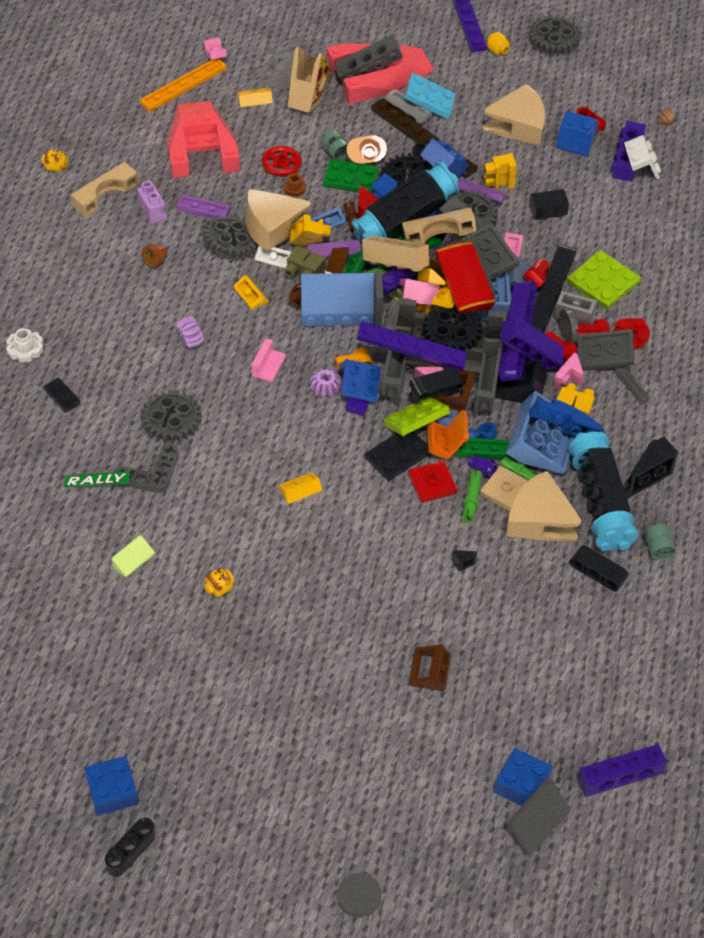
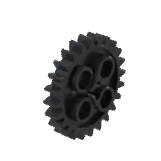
(397, 167)
(466, 329)

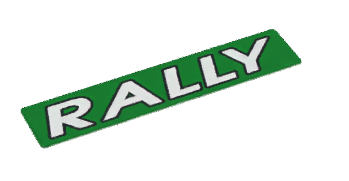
(96, 479)

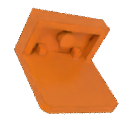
(446, 440)

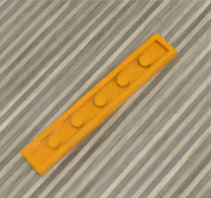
(182, 84)

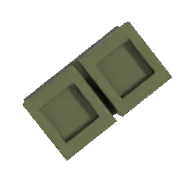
(304, 262)

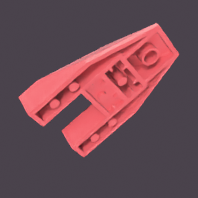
(381, 81)
(200, 128)

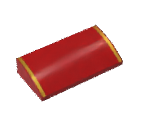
(465, 277)

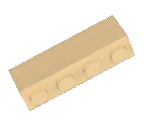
(395, 253)

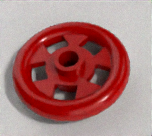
(286, 170)

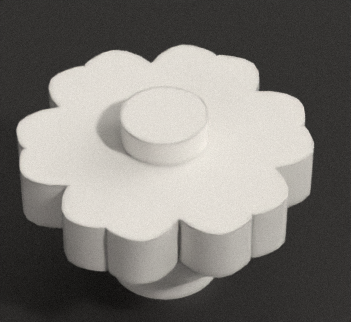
(24, 345)

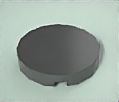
(568, 325)
(359, 895)

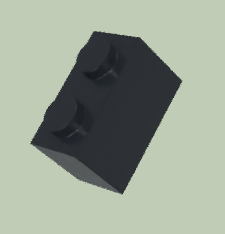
(549, 204)

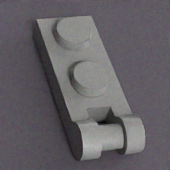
(397, 99)

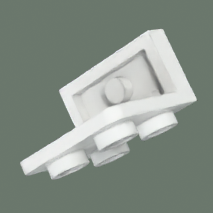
(641, 155)

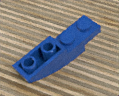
(562, 414)

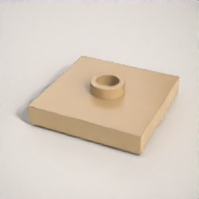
(502, 487)

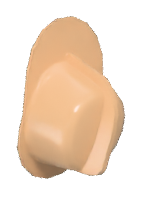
(366, 149)

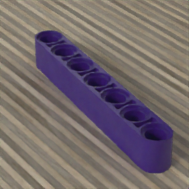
(522, 306)

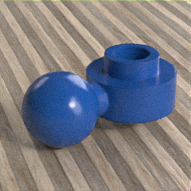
(484, 431)

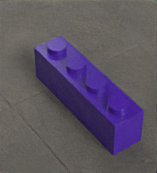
(531, 343)

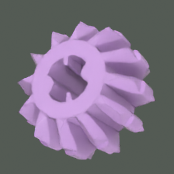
(190, 332)
(325, 382)

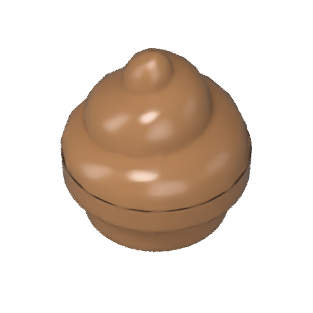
(666, 117)

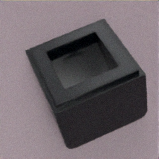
(463, 559)

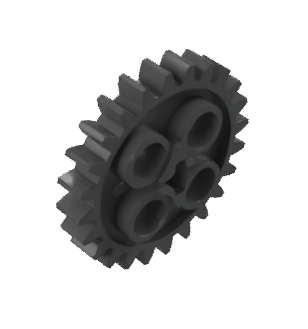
(554, 35)
(484, 210)
(218, 237)
(171, 416)

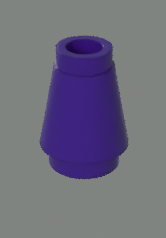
(485, 465)

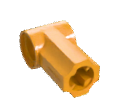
(360, 355)

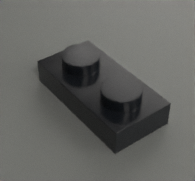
(62, 395)

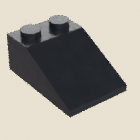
(519, 390)
(653, 466)

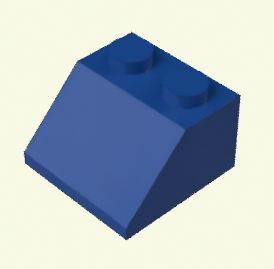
(577, 133)

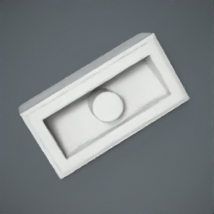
(273, 256)

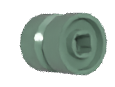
(335, 145)
(660, 542)

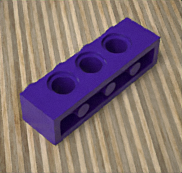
(622, 167)
(621, 770)

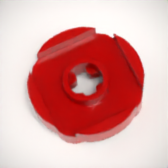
(638, 326)

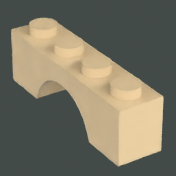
(119, 178)
(457, 222)

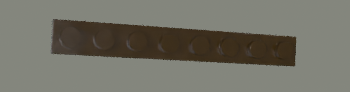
(411, 128)

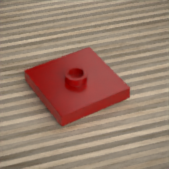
(432, 481)

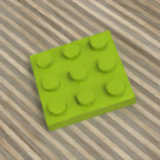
(603, 279)

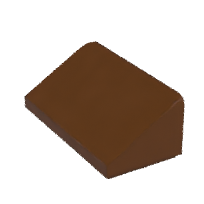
(338, 259)

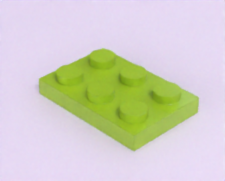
(416, 416)

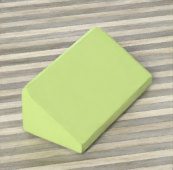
(132, 556)

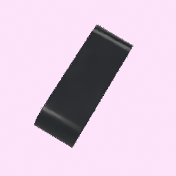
(436, 384)
(599, 568)
(131, 837)

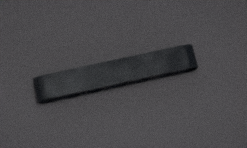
(552, 286)

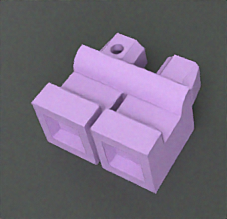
(151, 202)

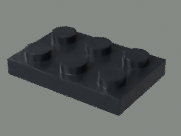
(397, 454)

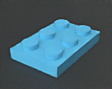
(429, 95)

